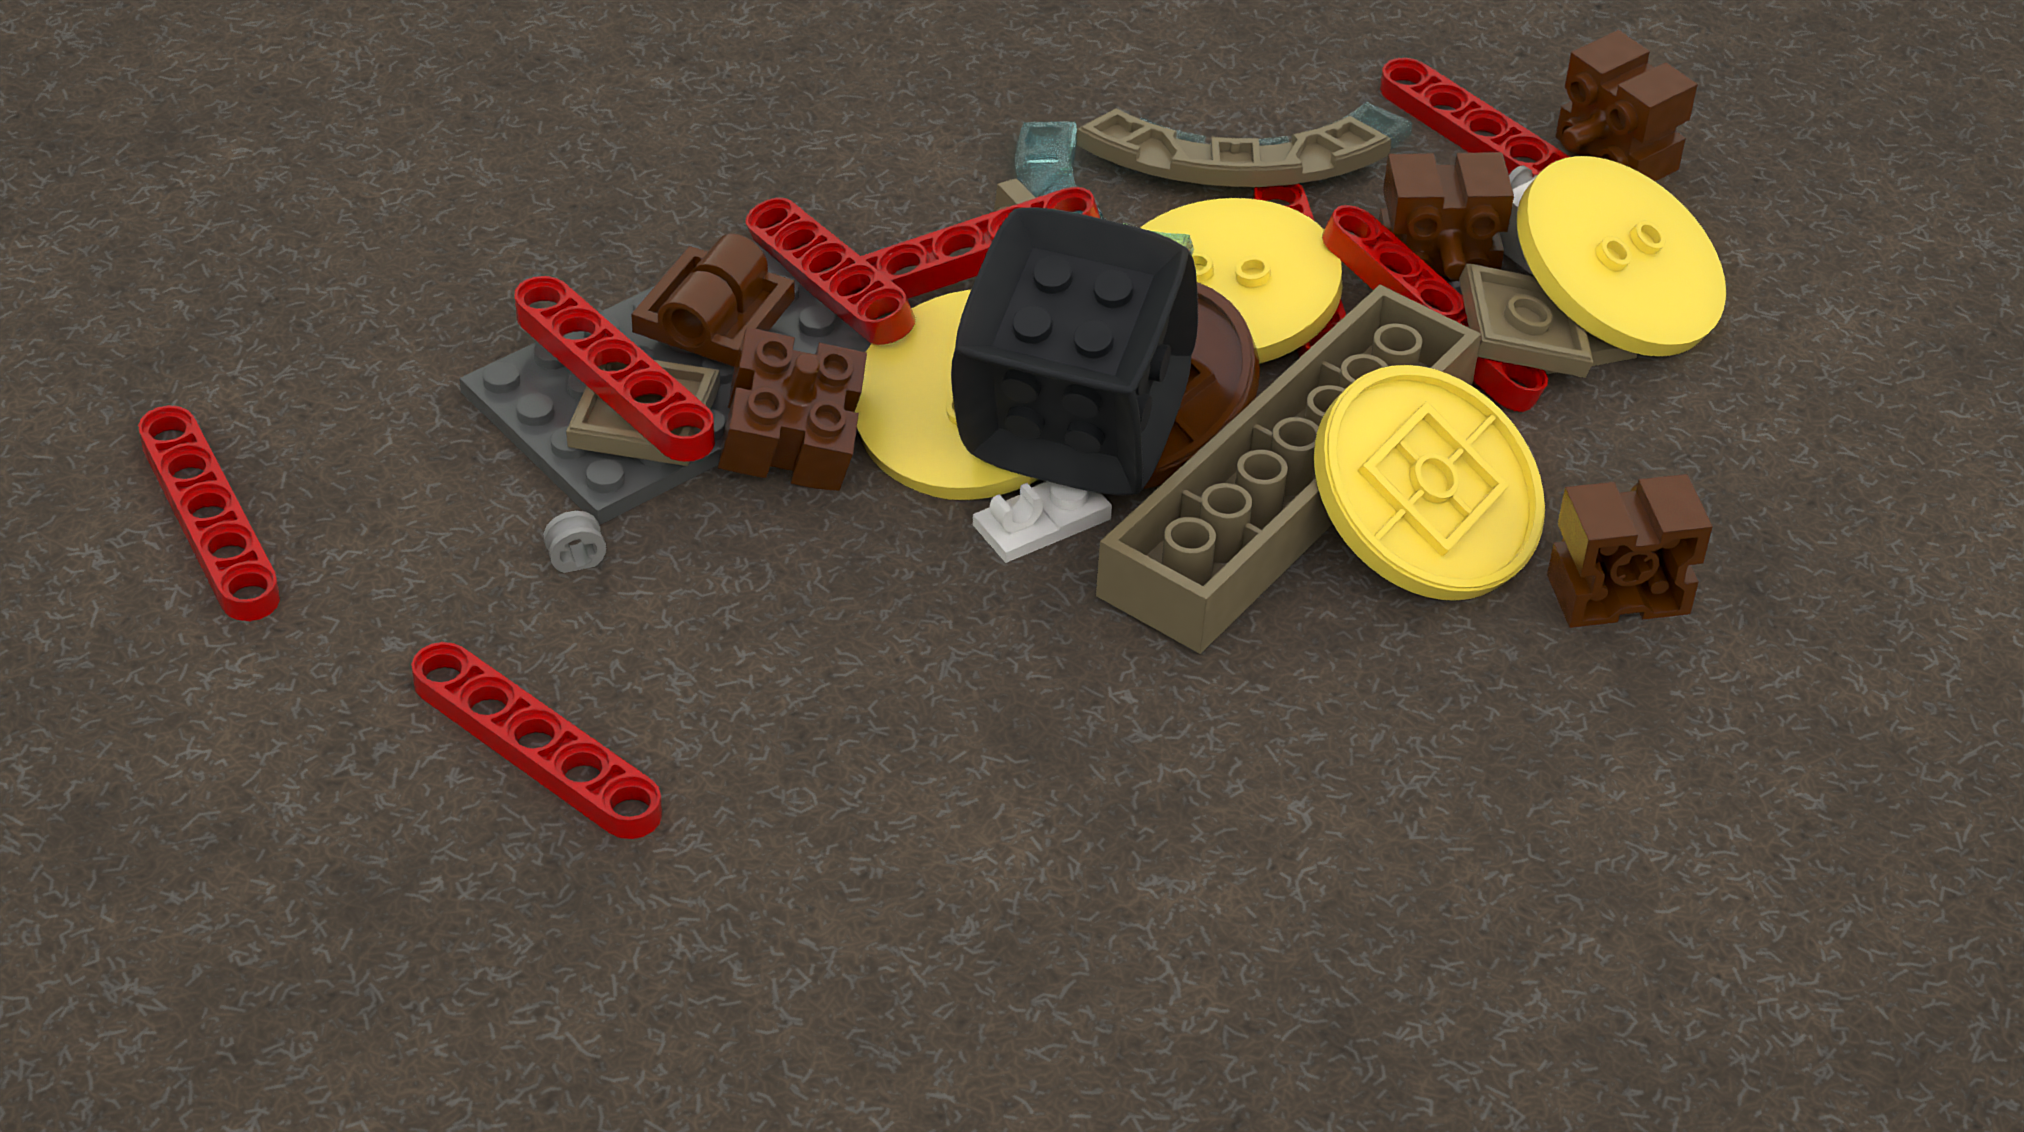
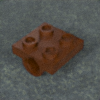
(713, 298)

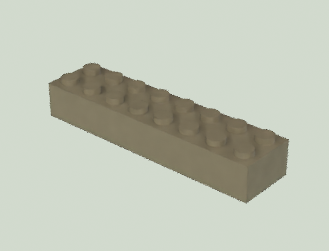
(1251, 493)

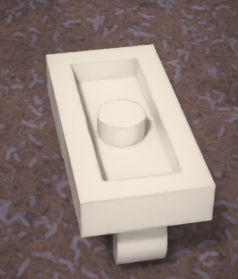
(1039, 518)

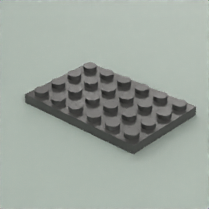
(535, 397)

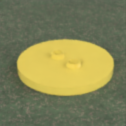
(1621, 256)
(1265, 264)
(910, 411)
(1429, 482)

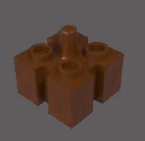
(1625, 106)
(1449, 210)
(792, 410)
(1628, 550)

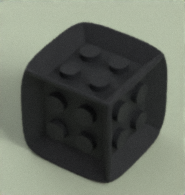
(1075, 350)

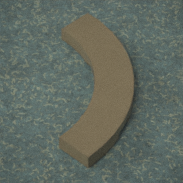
(1233, 161)

